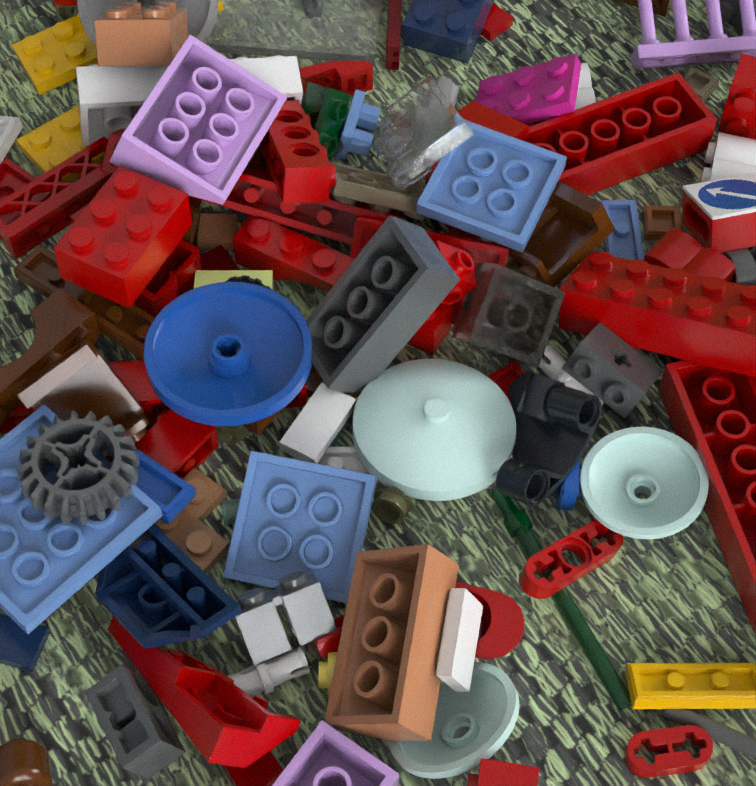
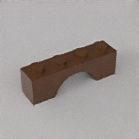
(59, 326)

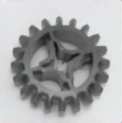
(82, 481)

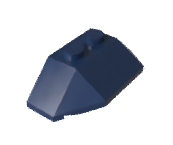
(162, 593)

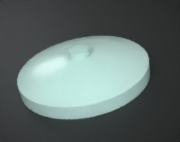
(433, 429)

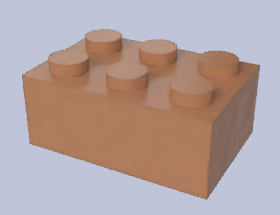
(140, 35)

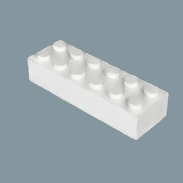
(114, 94)

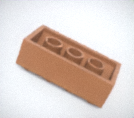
(391, 644)

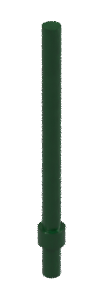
(520, 526)

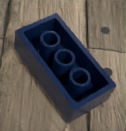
(446, 26)

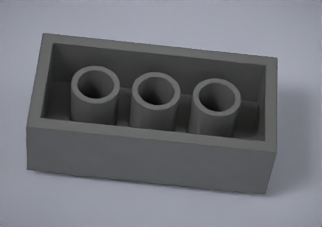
(378, 305)

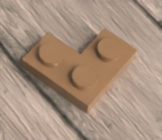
(187, 529)

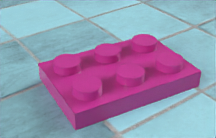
(534, 91)

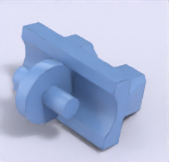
(359, 115)

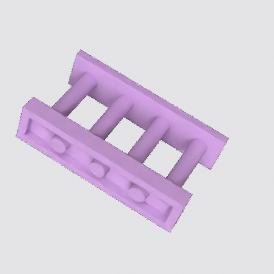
(686, 49)

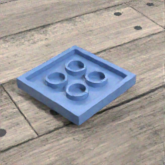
(492, 187)
(299, 520)

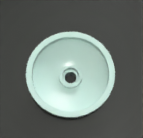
(646, 463)
(464, 727)

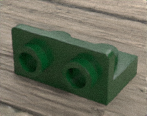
(327, 112)

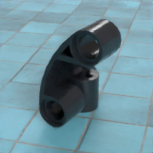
(550, 436)

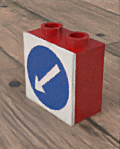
(722, 212)

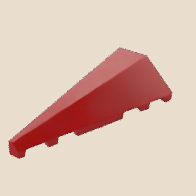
(207, 704)

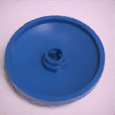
(228, 353)

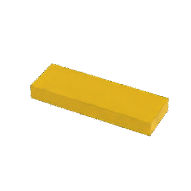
(692, 685)

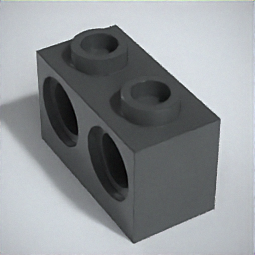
(134, 722)

